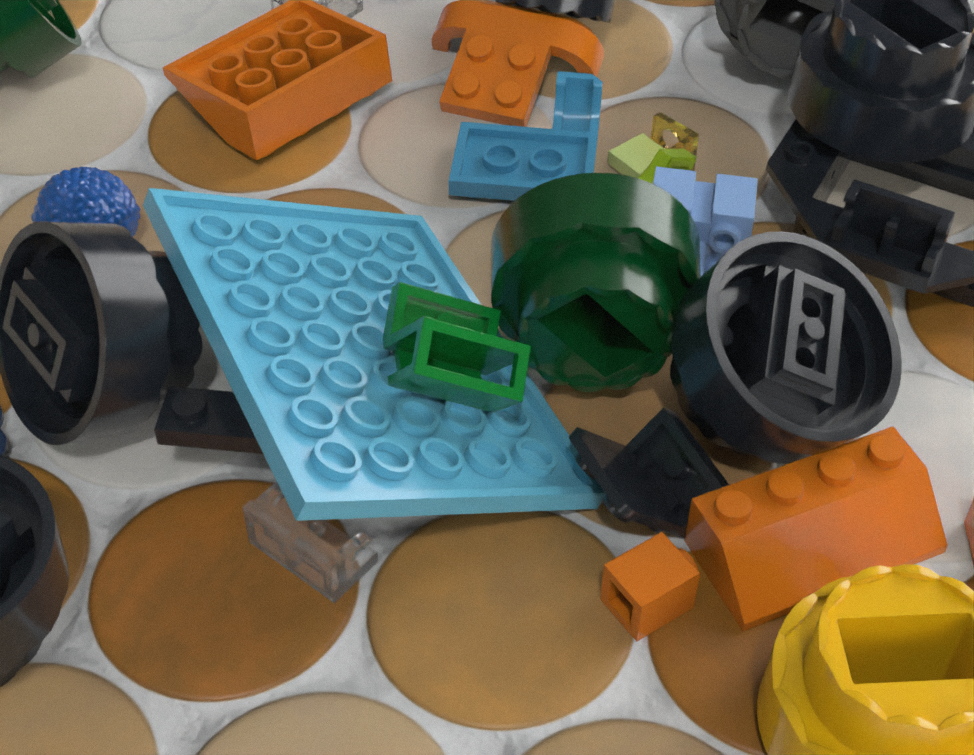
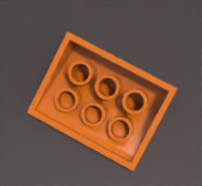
(282, 74)

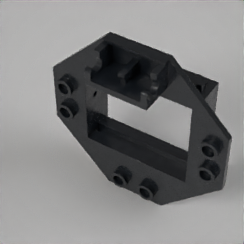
(878, 228)

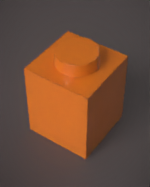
(650, 585)

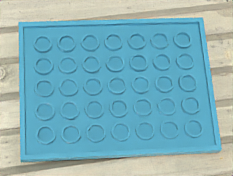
(298, 327)

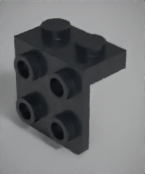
(652, 474)

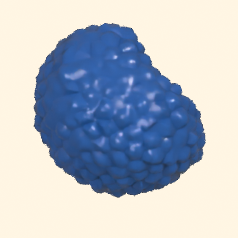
(87, 196)

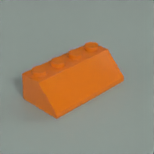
(814, 523)

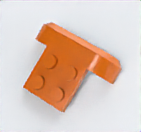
(507, 57)

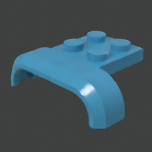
(511, 160)

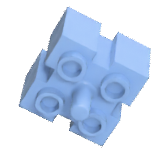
(720, 209)

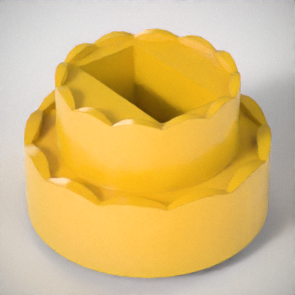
(873, 668)

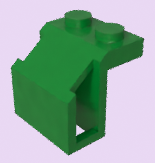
(448, 345)

